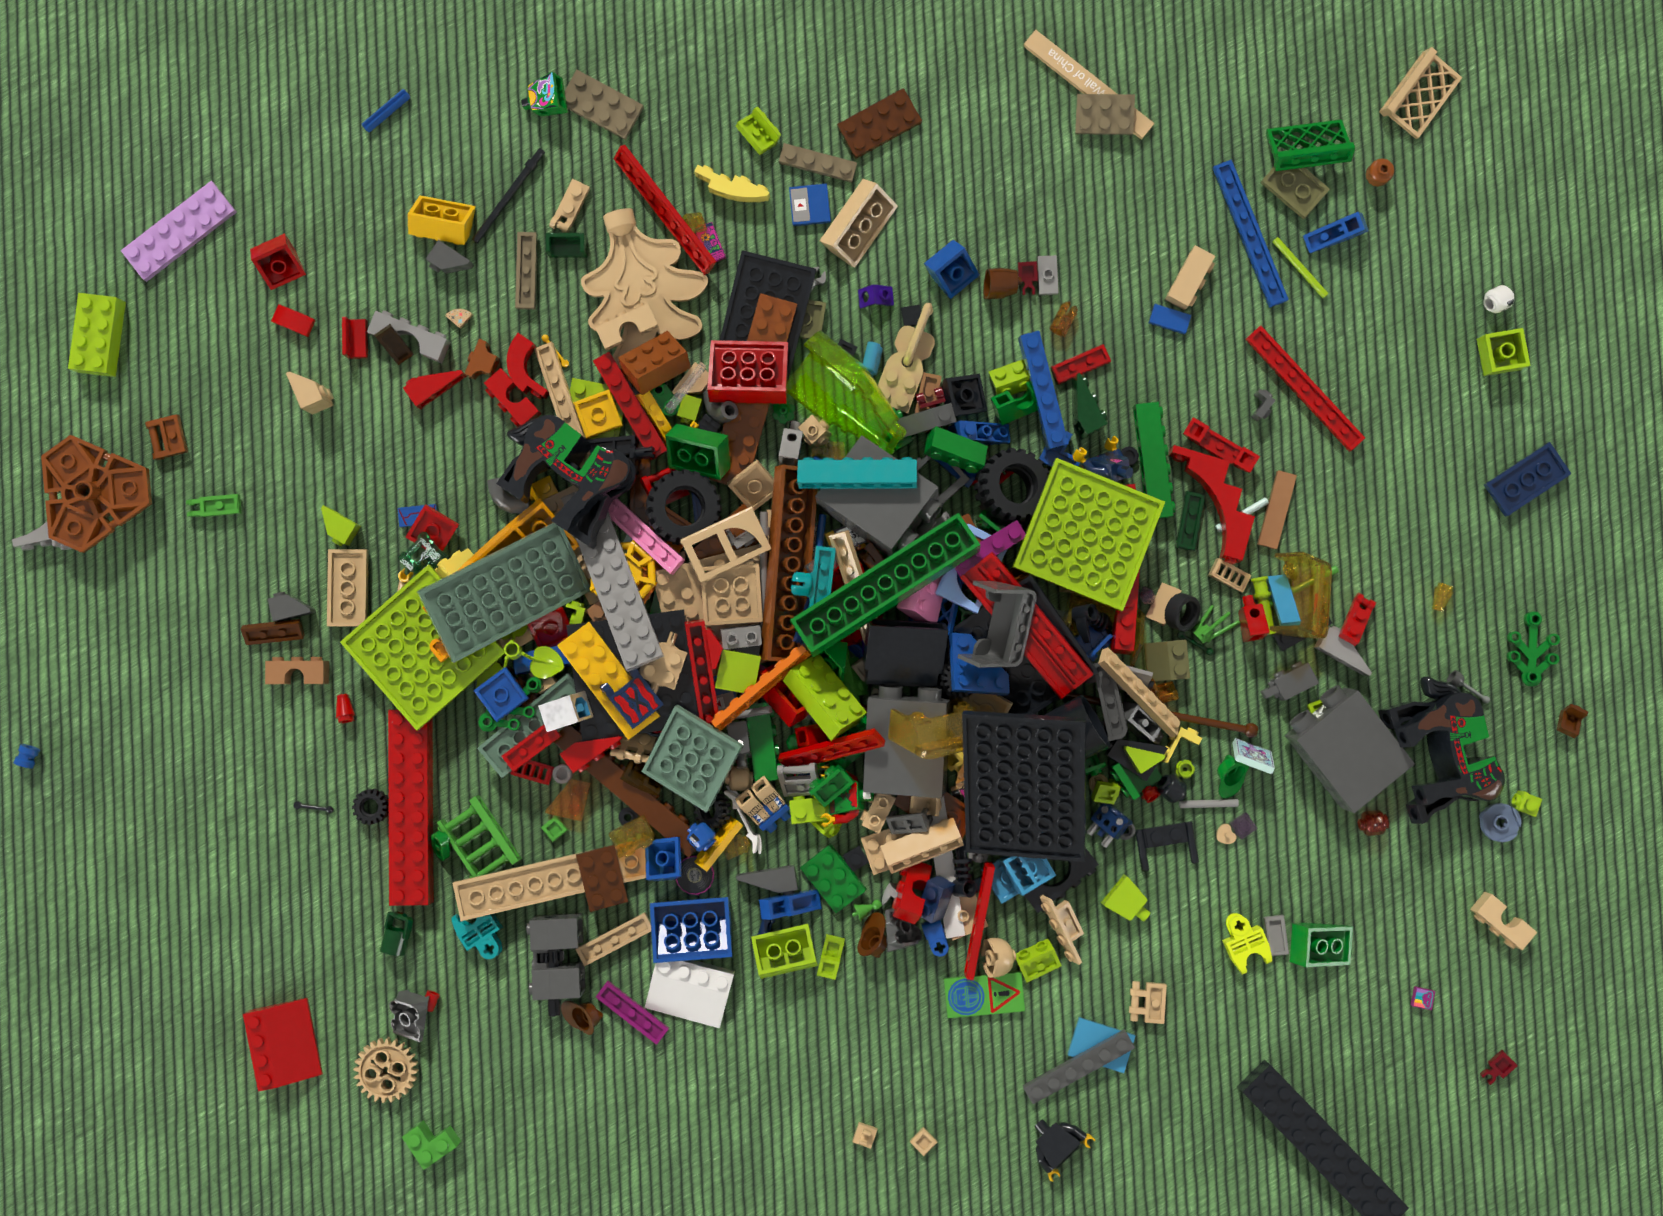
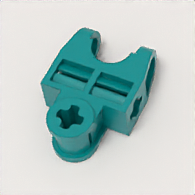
(484, 939)

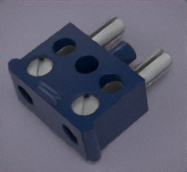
(1116, 819)

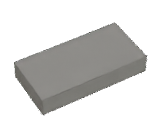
(1276, 934)

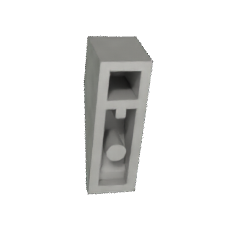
(1342, 651)

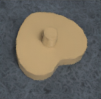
(1225, 834)

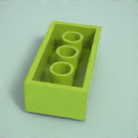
(96, 334)
(824, 696)

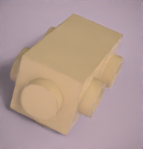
(878, 811)

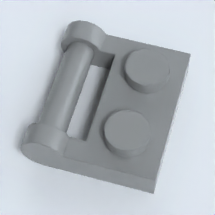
(796, 784)

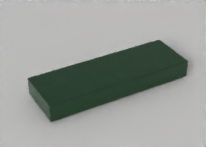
(1190, 521)

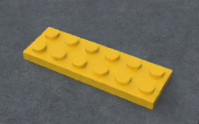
(598, 666)

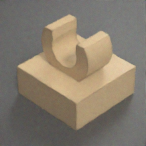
(864, 1135)

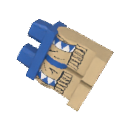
(767, 811)

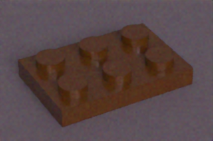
(602, 878)

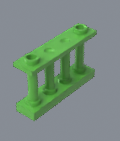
(488, 823)

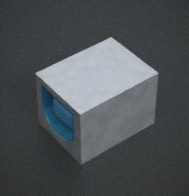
(565, 711)

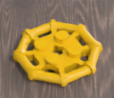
(636, 567)

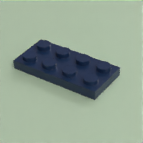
(1527, 479)

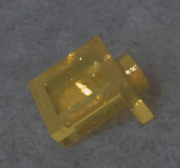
(695, 222)
(737, 846)

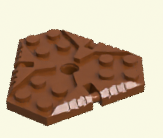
(115, 490)

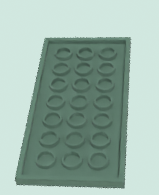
(504, 591)

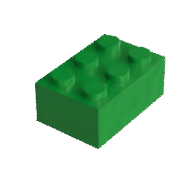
(698, 451)

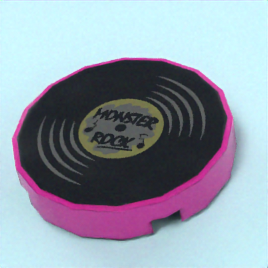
(694, 878)

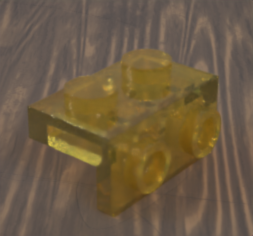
(632, 836)

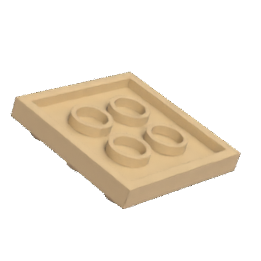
(732, 595)

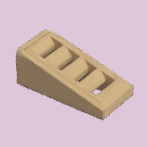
(1214, 574)

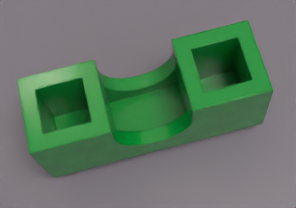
(1009, 409)

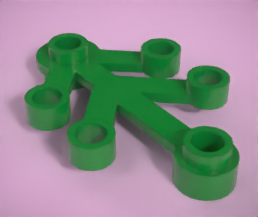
(1531, 651)
(518, 711)

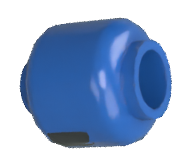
(701, 836)

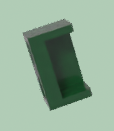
(566, 245)

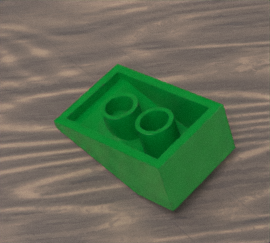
(1321, 944)

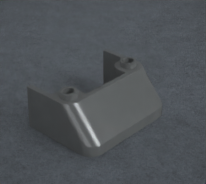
(1007, 628)
(1111, 703)

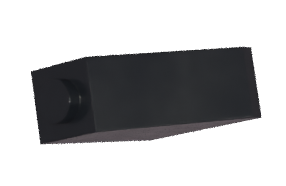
(1117, 754)

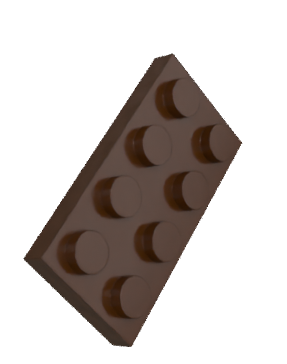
(879, 123)

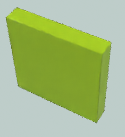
(737, 671)

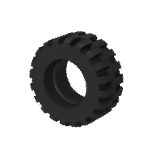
(682, 481)
(989, 489)

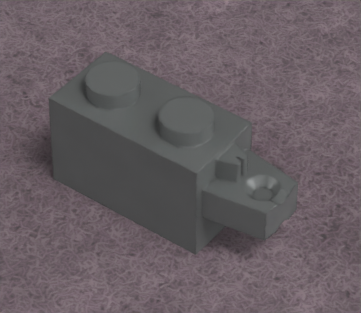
(1291, 682)
(1141, 723)

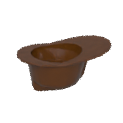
(873, 937)
(581, 1016)

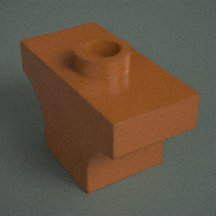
(481, 361)

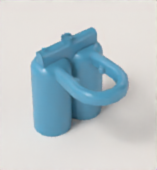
(872, 357)

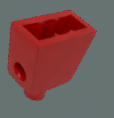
(1252, 627)

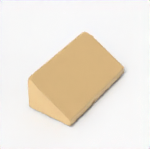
(1157, 609)

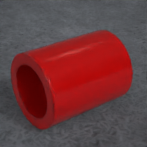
(433, 998)

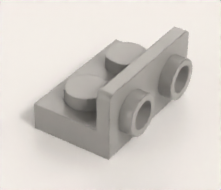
(741, 636)

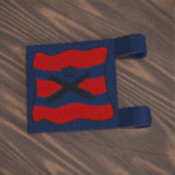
(633, 700)

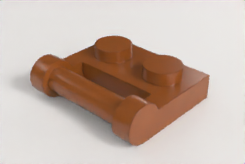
(172, 436)

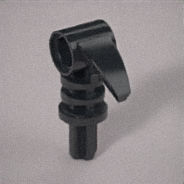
(1087, 616)
(964, 885)

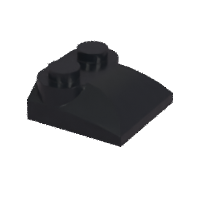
(965, 394)

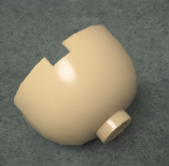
(998, 957)

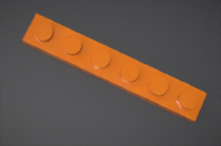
(754, 692)

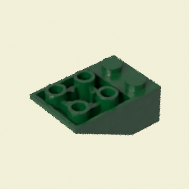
(1085, 412)

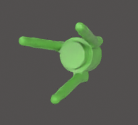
(1203, 633)

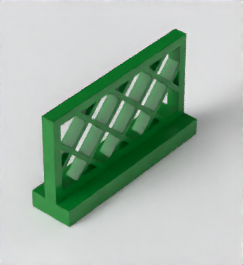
(1311, 154)

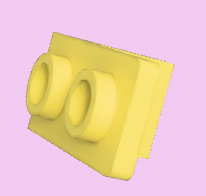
(1189, 734)

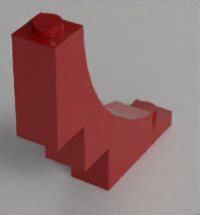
(1211, 475)

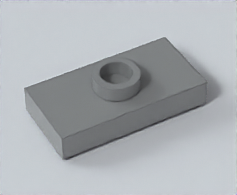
(1047, 275)

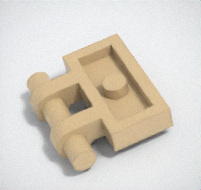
(640, 743)
(1154, 1002)

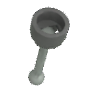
(1457, 679)

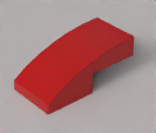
(293, 320)

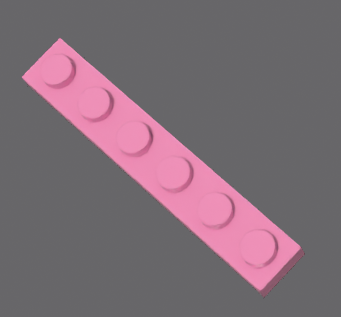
(645, 536)

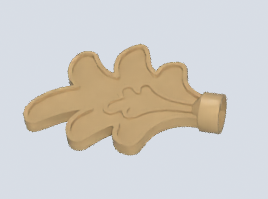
(642, 272)

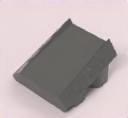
(900, 933)
(409, 1015)

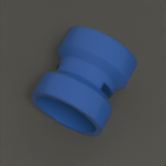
(26, 756)

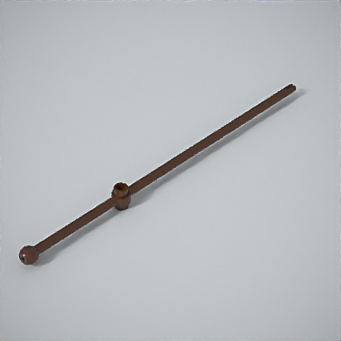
(1249, 729)

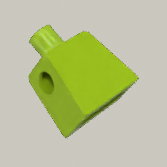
(1126, 900)

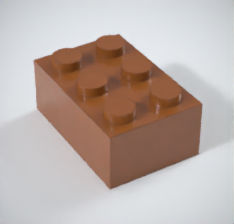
(654, 362)

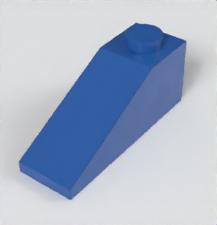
(1336, 232)

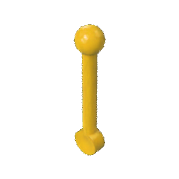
(564, 363)

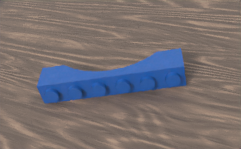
(1039, 373)

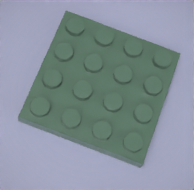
(692, 758)

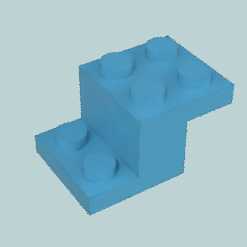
(1019, 876)

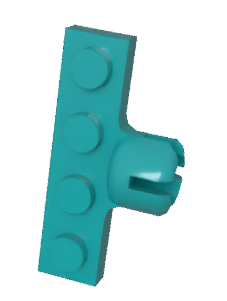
(819, 581)

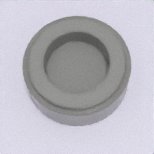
(562, 774)

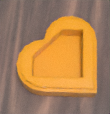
(439, 650)

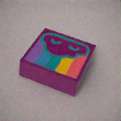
(1422, 998)

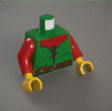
(848, 803)

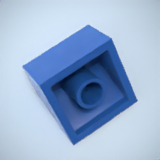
(952, 268)

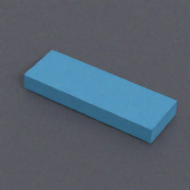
(1283, 600)

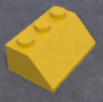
(441, 220)

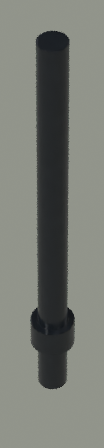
(530, 165)

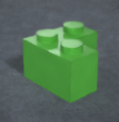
(428, 1147)

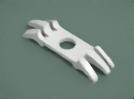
(755, 838)

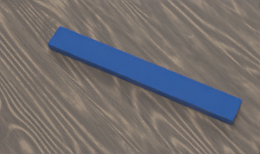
(1250, 233)

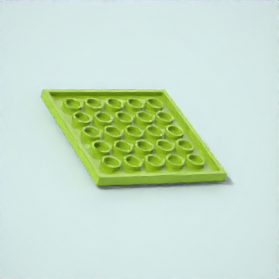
(1088, 534)
(398, 656)

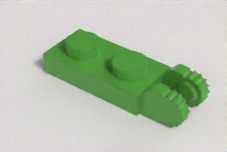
(215, 505)

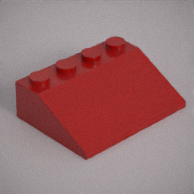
(748, 372)
(282, 1044)

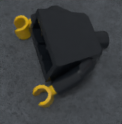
(1058, 1144)

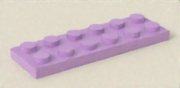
(178, 231)

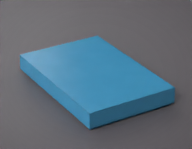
(1088, 1034)

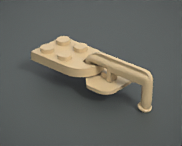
(913, 346)

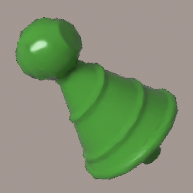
(863, 910)

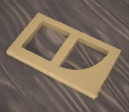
(743, 520)

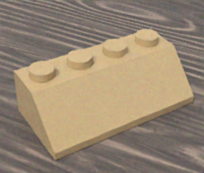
(859, 222)

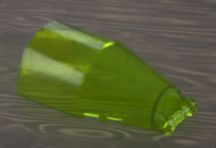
(844, 393)

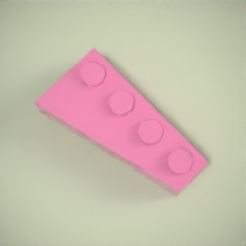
(923, 604)

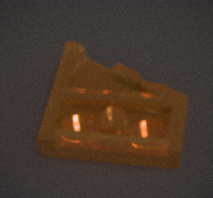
(571, 800)

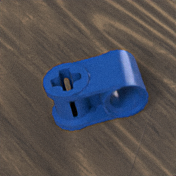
(935, 933)

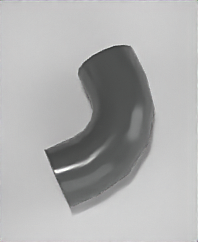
(720, 411)
(504, 499)

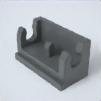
(909, 822)

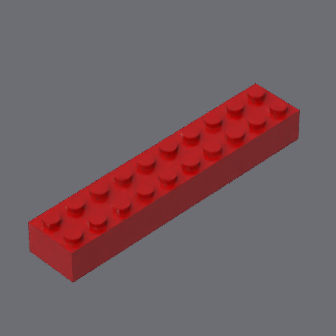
(410, 811)

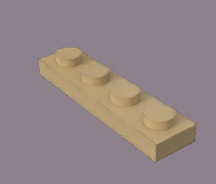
(614, 939)

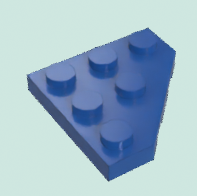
(971, 678)

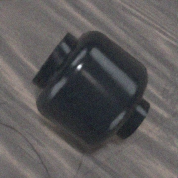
(1172, 788)

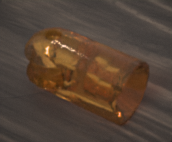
(1062, 322)

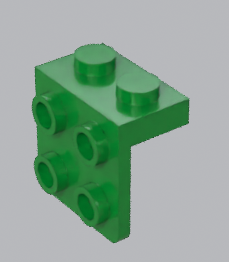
(1130, 783)

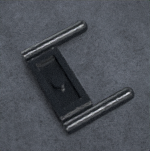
(1163, 836)

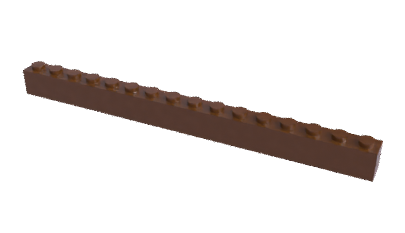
(608, 772)

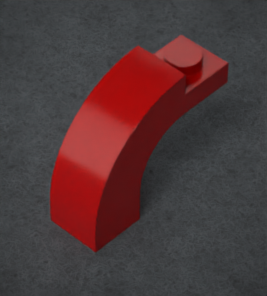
(517, 360)

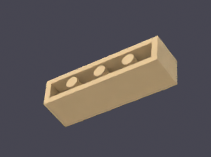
(921, 846)

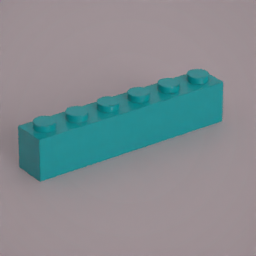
(857, 473)

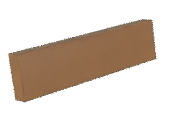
(1276, 509)

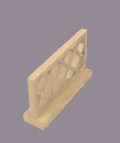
(1412, 80)

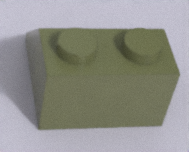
(1167, 660)

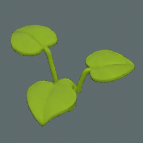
(543, 665)

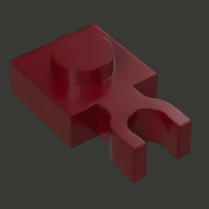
(1028, 273)
(1500, 1065)

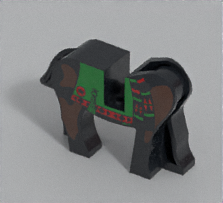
(556, 445)
(1449, 723)

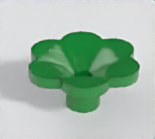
(786, 416)

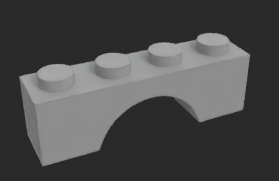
(431, 345)

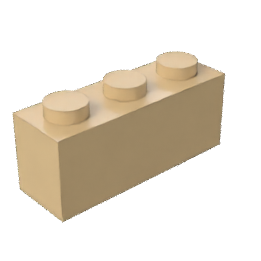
(1190, 278)

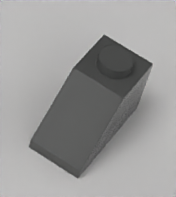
(447, 259)
(287, 607)

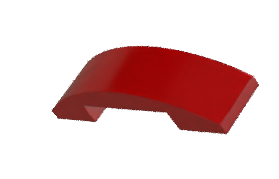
(1220, 446)

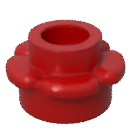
(1150, 794)

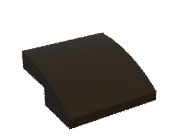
(635, 777)

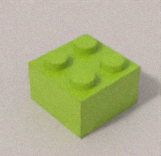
(1503, 352)

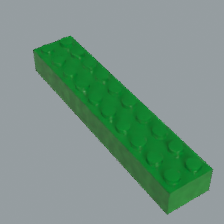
(886, 585)

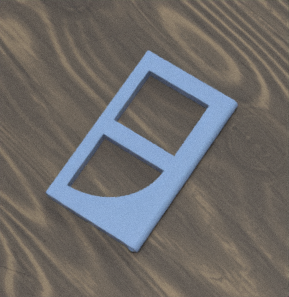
(949, 588)

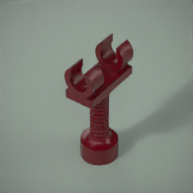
(922, 402)

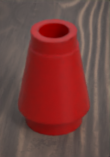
(344, 709)

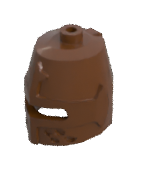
(1000, 283)

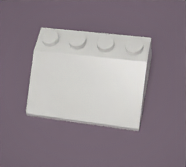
(690, 991)

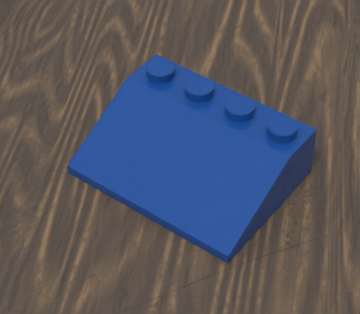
(691, 929)

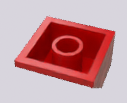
(277, 261)

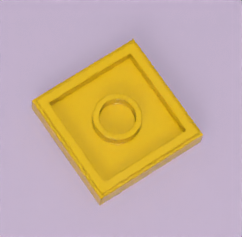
(598, 414)

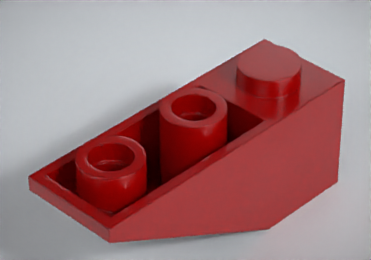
(583, 752)

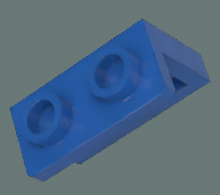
(1098, 641)

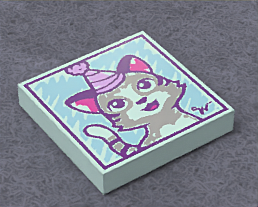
(1253, 756)

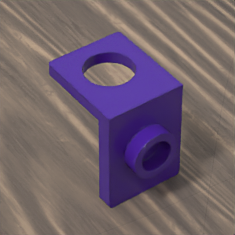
(877, 295)

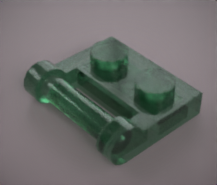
(430, 556)

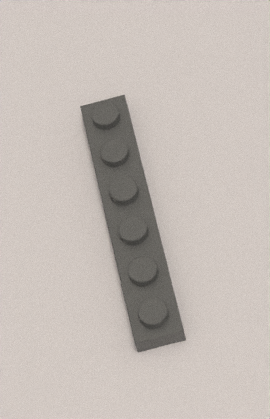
(1078, 1066)

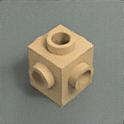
(815, 431)

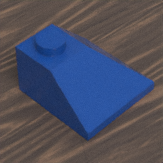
(663, 859)

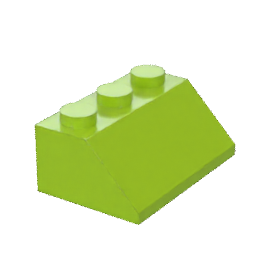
(784, 951)

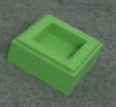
(554, 828)

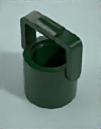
(394, 938)

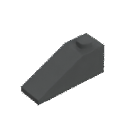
(928, 419)
(774, 879)

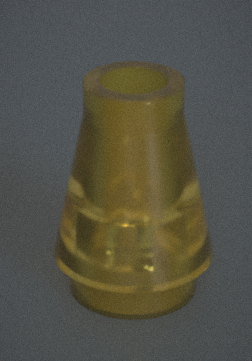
(1442, 596)

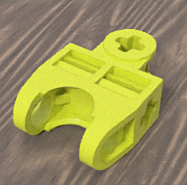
(1245, 942)

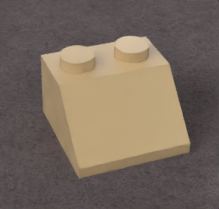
(309, 394)

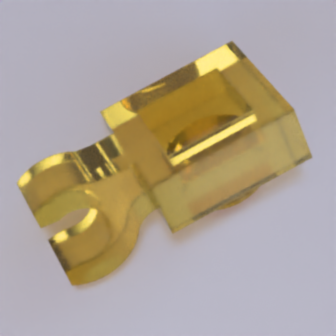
(831, 449)

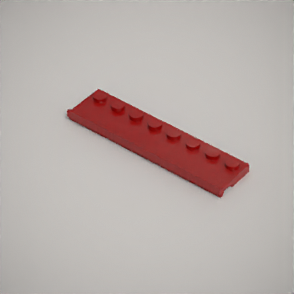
(1045, 645)

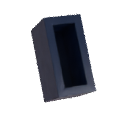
(937, 897)

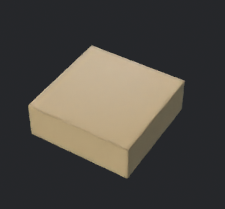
(923, 1141)

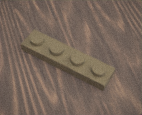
(817, 162)
(526, 270)

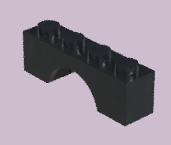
(1075, 873)

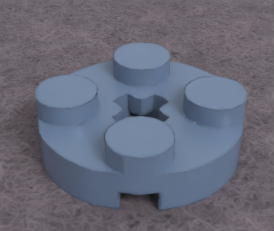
(1493, 831)

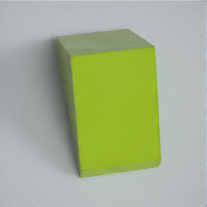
(1142, 759)

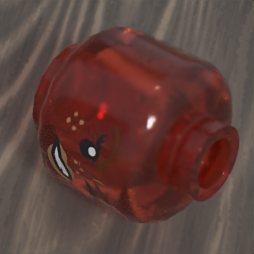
(1373, 823)

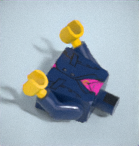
(1109, 464)

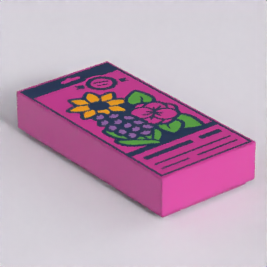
(711, 242)

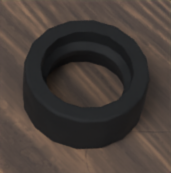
(1191, 614)

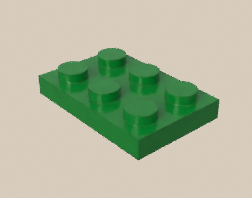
(833, 878)

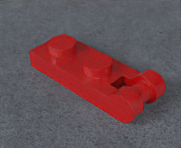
(1356, 619)

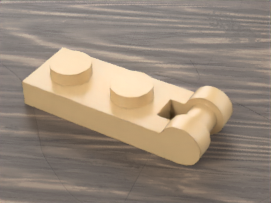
(570, 206)

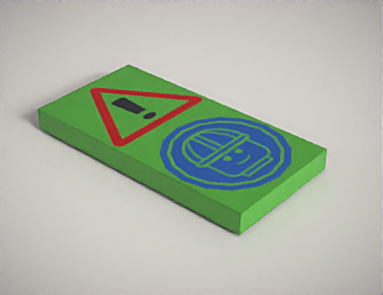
(984, 995)

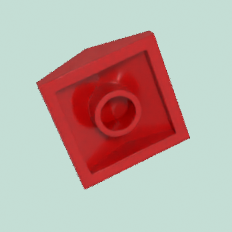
(715, 647)

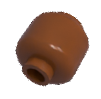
(1380, 172)

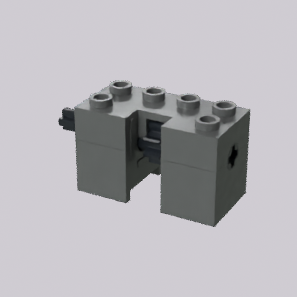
(550, 976)

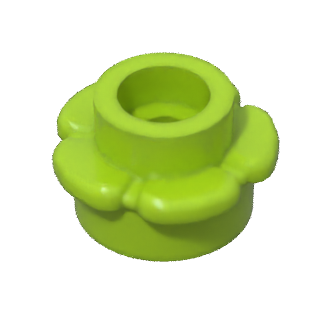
(1185, 774)

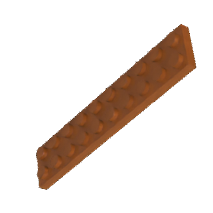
(772, 324)

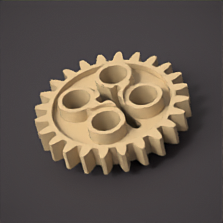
(395, 1054)

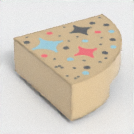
(459, 317)

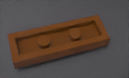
(272, 632)

